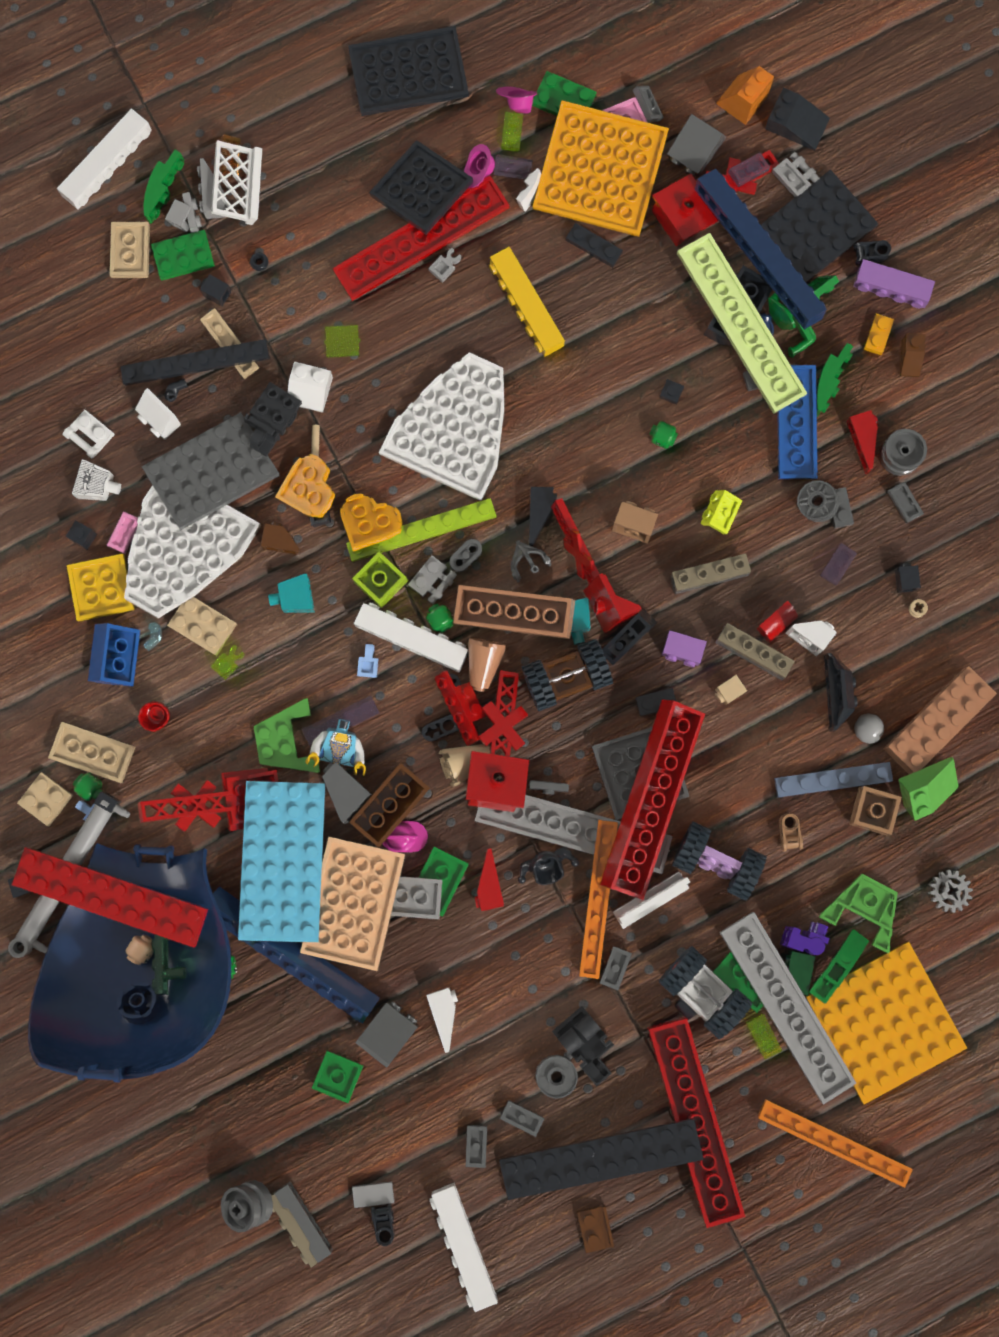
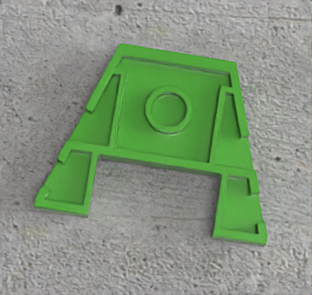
(277, 741)
(870, 901)

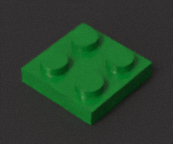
(337, 1076)

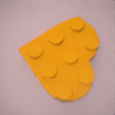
(307, 487)
(368, 521)

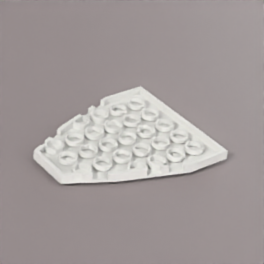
(453, 427)
(176, 564)

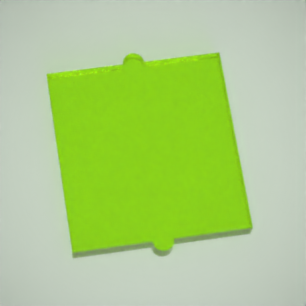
(342, 341)

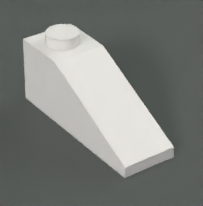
(443, 1010)

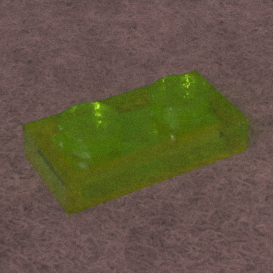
(512, 131)
(764, 1036)

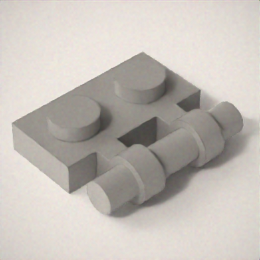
(790, 176)
(428, 576)

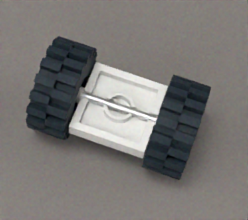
(705, 993)

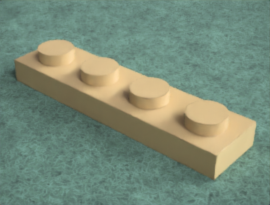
(225, 337)

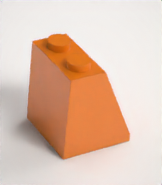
(746, 94)

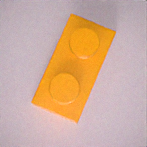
(878, 334)

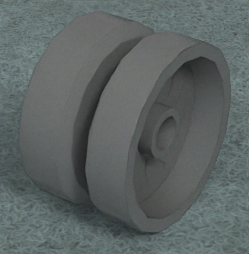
(903, 452)
(246, 1206)

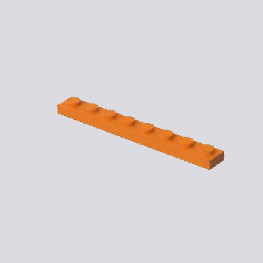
(597, 902)
(835, 1143)

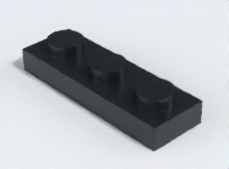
(594, 245)

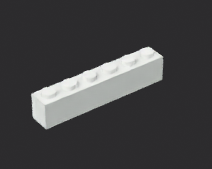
(104, 159)
(411, 637)
(464, 1247)

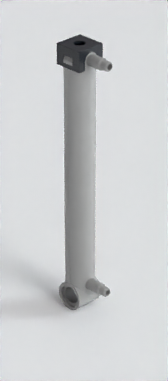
(77, 852)

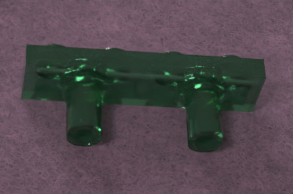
(160, 966)

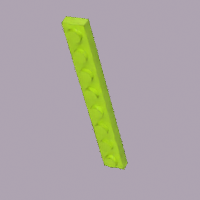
(430, 528)

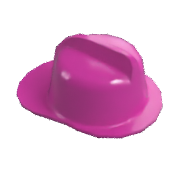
(517, 98)
(479, 164)
(407, 837)

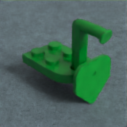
(786, 321)

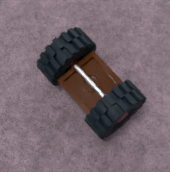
(567, 675)

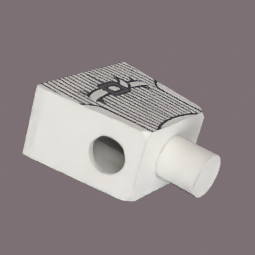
(94, 483)

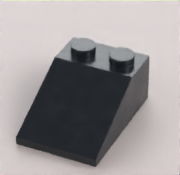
(797, 119)

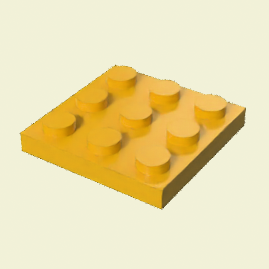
(99, 587)

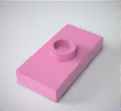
(123, 532)

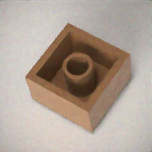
(635, 521)
(875, 810)

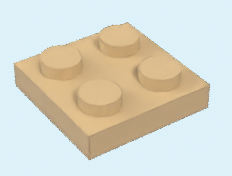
(45, 799)

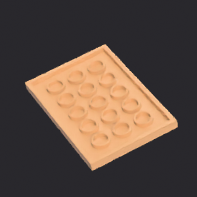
(355, 903)

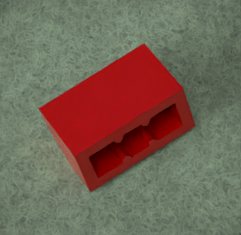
(777, 622)

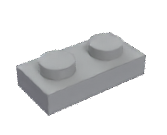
(193, 220)

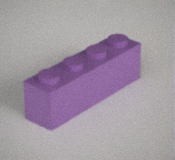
(893, 284)

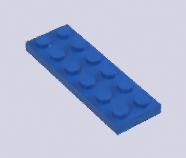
(799, 431)

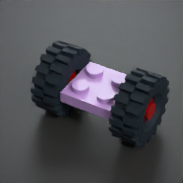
(743, 873)

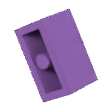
(683, 648)

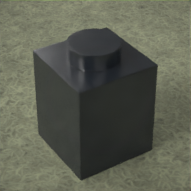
(215, 290)
(81, 535)
(907, 578)

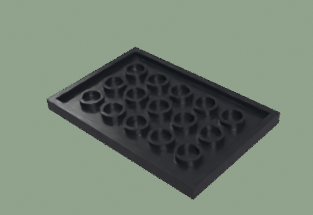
(408, 71)
(819, 225)

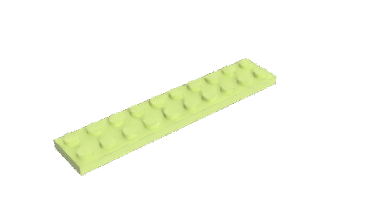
(741, 323)

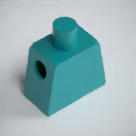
(294, 595)
(581, 620)

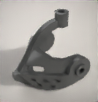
(524, 550)

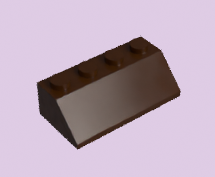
(389, 805)

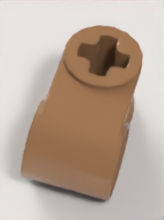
(790, 834)

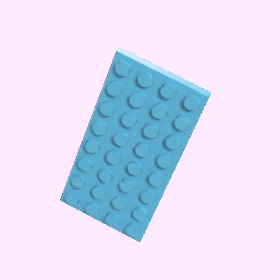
(282, 862)

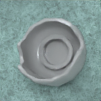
(869, 728)

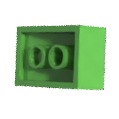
(928, 788)

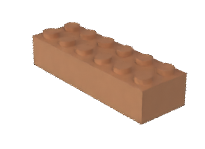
(514, 611)
(940, 720)

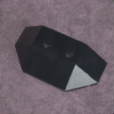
(839, 691)

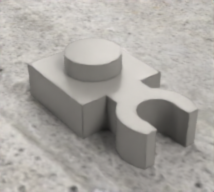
(443, 267)

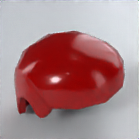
(153, 716)

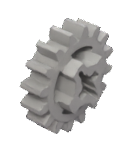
(955, 897)

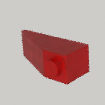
(864, 434)
(489, 888)

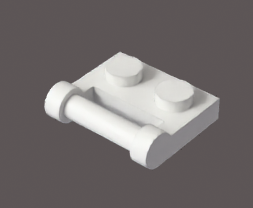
(93, 429)

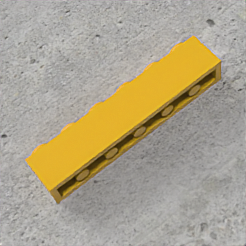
(527, 302)

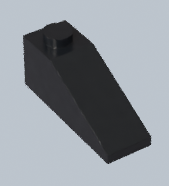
(540, 509)
(629, 636)

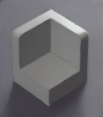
(178, 215)

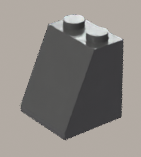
(696, 145)
(345, 792)
(387, 1033)

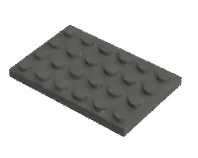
(209, 471)

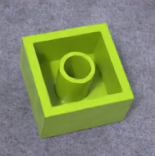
(380, 579)

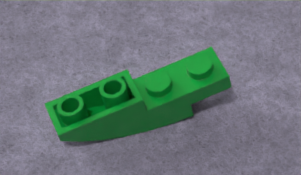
(157, 189)
(828, 378)
(839, 966)

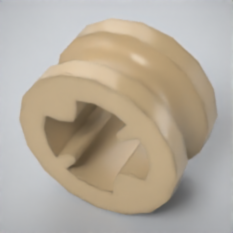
(924, 608)

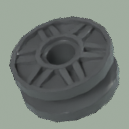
(812, 491)
(562, 1087)

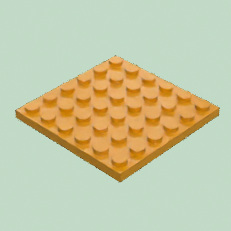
(600, 168)
(888, 1023)

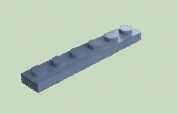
(833, 779)

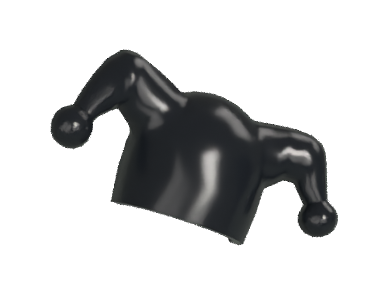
(547, 866)

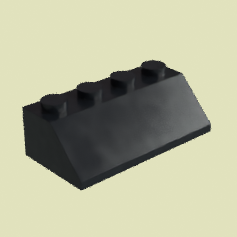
(758, 292)

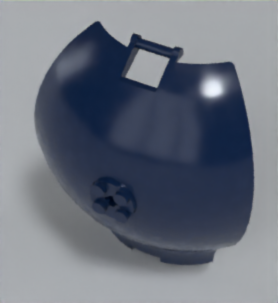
(98, 1009)

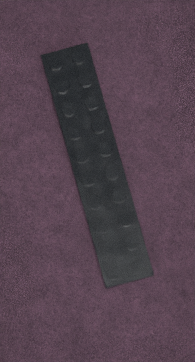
(601, 1159)

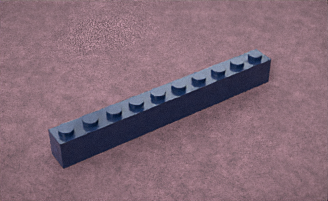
(760, 249)
(310, 970)

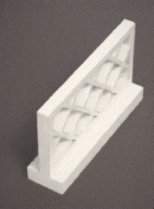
(252, 181)
(653, 899)

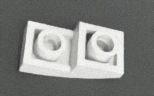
(527, 196)

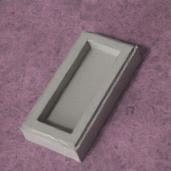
(373, 1194)

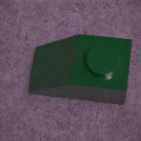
(801, 969)

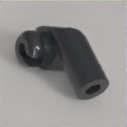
(173, 389)

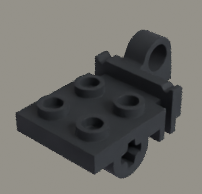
(270, 417)
(585, 1042)

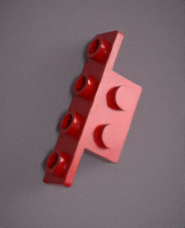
(462, 705)

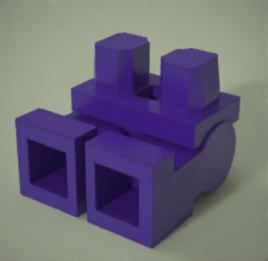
(810, 941)

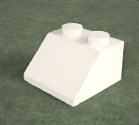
(310, 385)
(157, 415)
(812, 635)

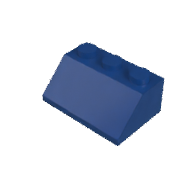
(114, 655)

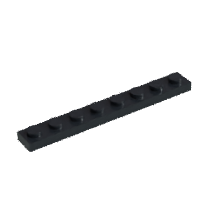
(195, 362)

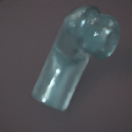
(155, 636)

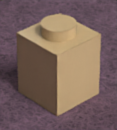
(730, 690)

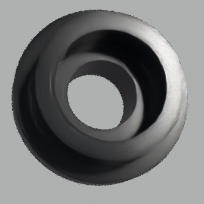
(256, 257)

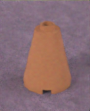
(483, 662)

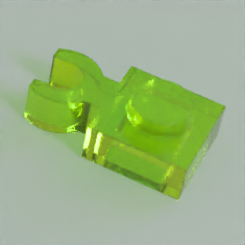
(225, 664)

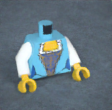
(338, 747)

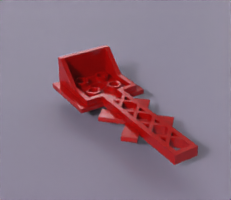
(684, 222)
(607, 606)
(481, 786)
(233, 791)

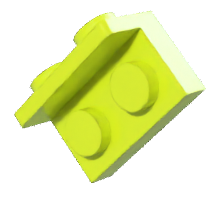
(721, 511)

